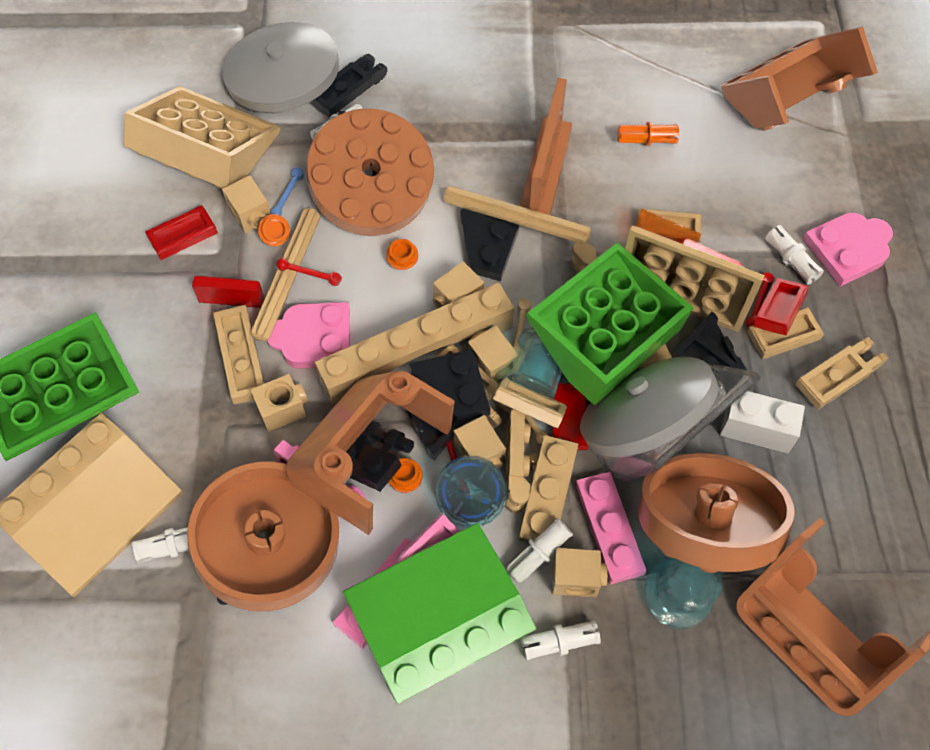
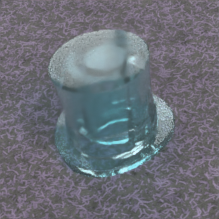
(535, 366)
(681, 593)

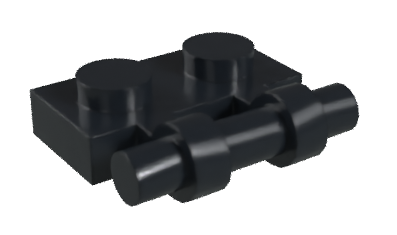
(373, 465)

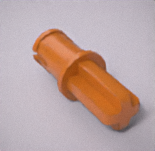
(648, 133)

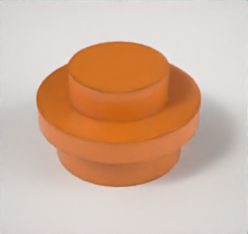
(274, 230)
(402, 254)
(407, 477)

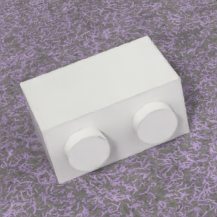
(763, 421)

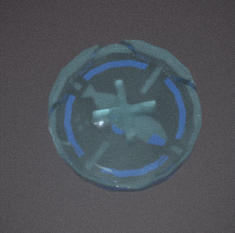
(470, 491)

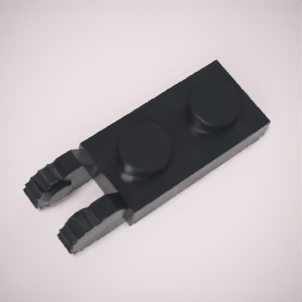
(350, 84)

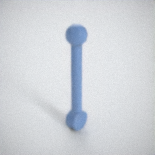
(297, 174)

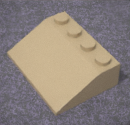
(198, 136)
(698, 277)
(87, 504)

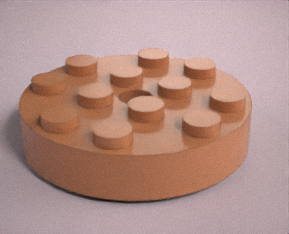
(365, 202)
(746, 508)
(244, 567)

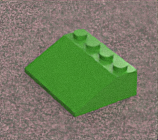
(608, 321)
(59, 384)
(438, 612)

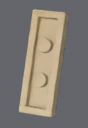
(238, 352)
(548, 486)

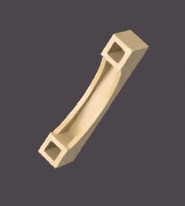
(414, 338)

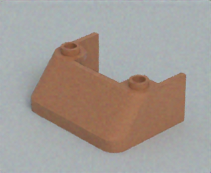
(798, 73)
(321, 462)
(815, 641)

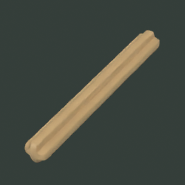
(517, 215)
(283, 280)

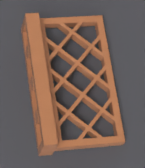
(548, 156)

